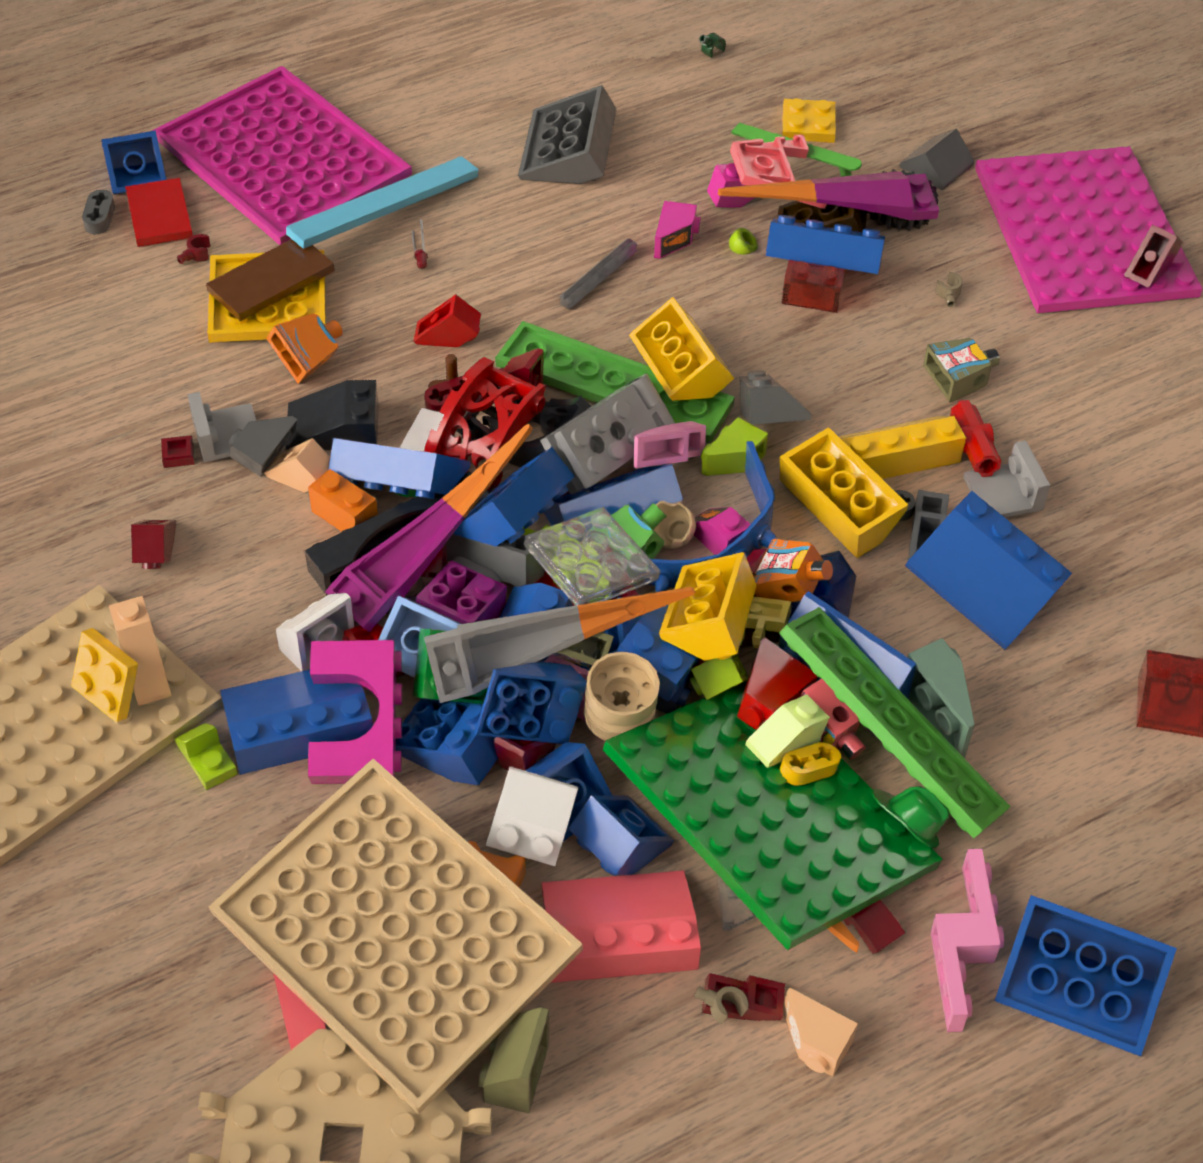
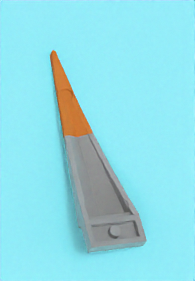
(466, 656)

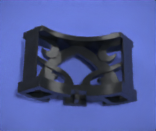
(553, 416)

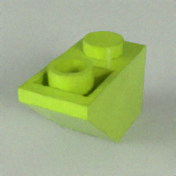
(728, 451)

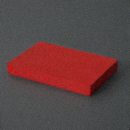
(158, 212)

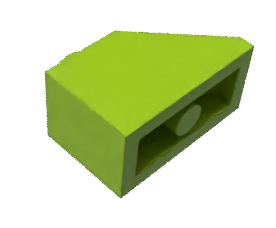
(718, 676)

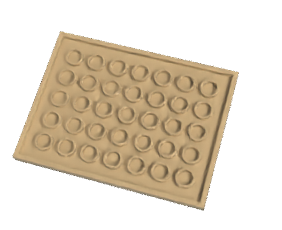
(60, 745)
(396, 933)

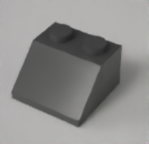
(767, 401)

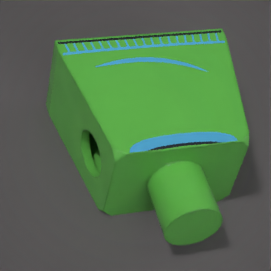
(642, 527)

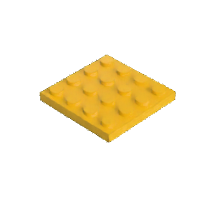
(227, 328)

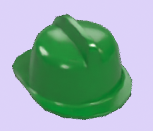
(917, 810)

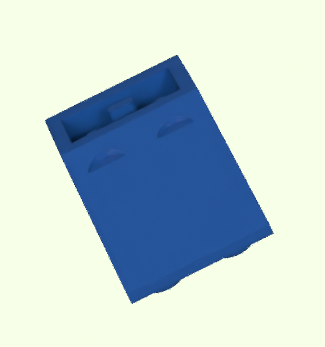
(532, 702)
(445, 742)

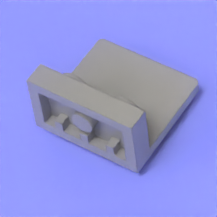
(217, 427)
(1016, 486)

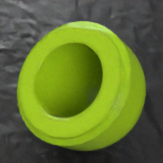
(738, 242)

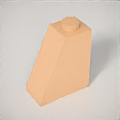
(139, 642)

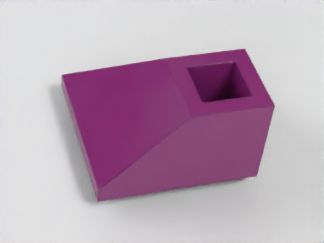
(464, 595)

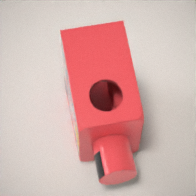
(842, 722)

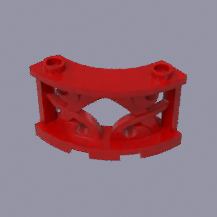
(483, 380)

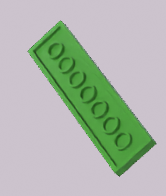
(598, 373)
(895, 721)

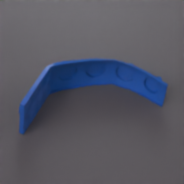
(754, 537)

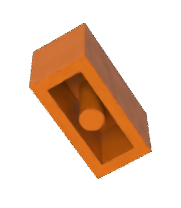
(340, 501)

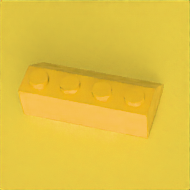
(680, 354)
(909, 446)
(842, 491)
(716, 615)

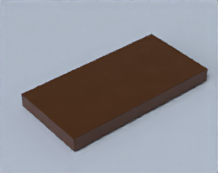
(269, 278)

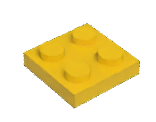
(809, 118)
(104, 674)

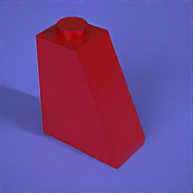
(772, 681)

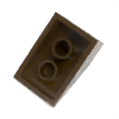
(830, 215)

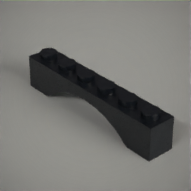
(330, 557)

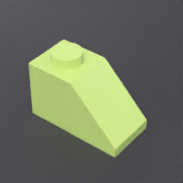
(789, 728)

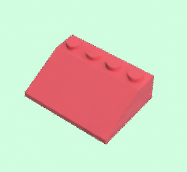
(626, 924)

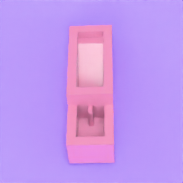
(669, 444)

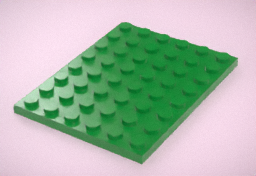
(784, 849)

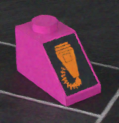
(675, 228)
(719, 528)

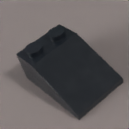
(337, 412)

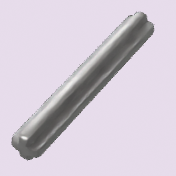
(598, 273)

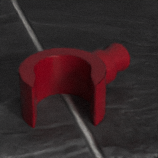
(194, 249)

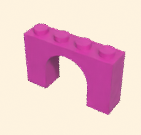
(375, 668)

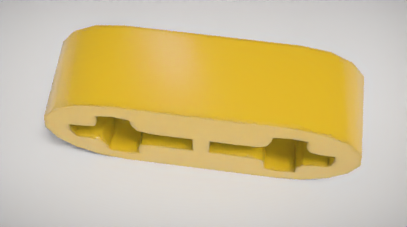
(814, 768)

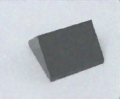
(940, 158)

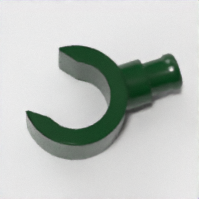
(710, 41)

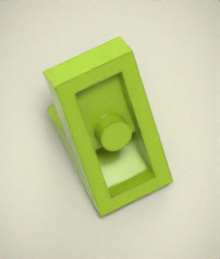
(206, 755)

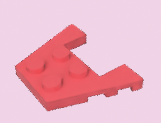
(767, 161)

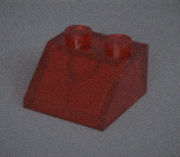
(813, 286)
(1171, 693)

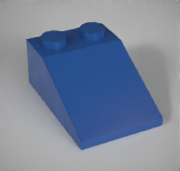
(668, 660)

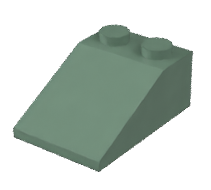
(942, 693)

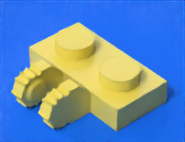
(766, 615)

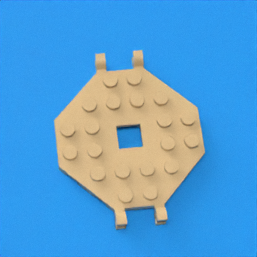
(327, 1085)

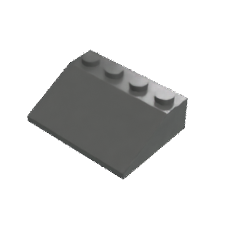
(569, 139)

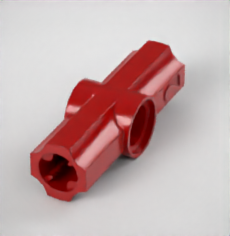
(979, 438)

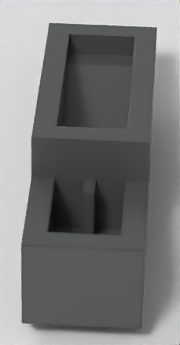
(928, 515)

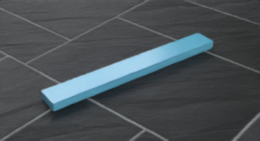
(381, 202)

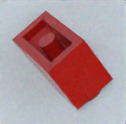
(448, 324)

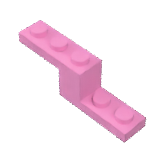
(966, 939)

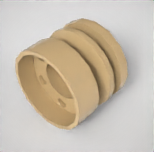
(620, 694)

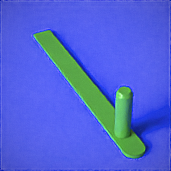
(843, 162)

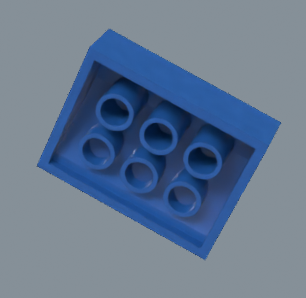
(988, 569)
(281, 715)
(1085, 975)

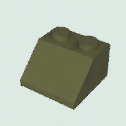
(517, 1061)

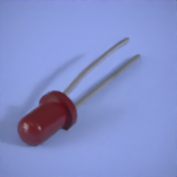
(420, 255)

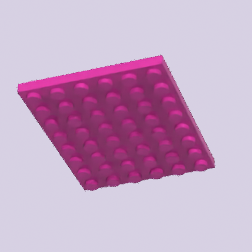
(280, 152)
(1078, 225)

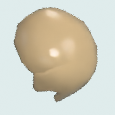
(677, 527)

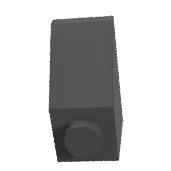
(261, 442)

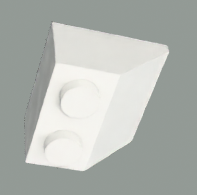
(319, 622)
(532, 816)

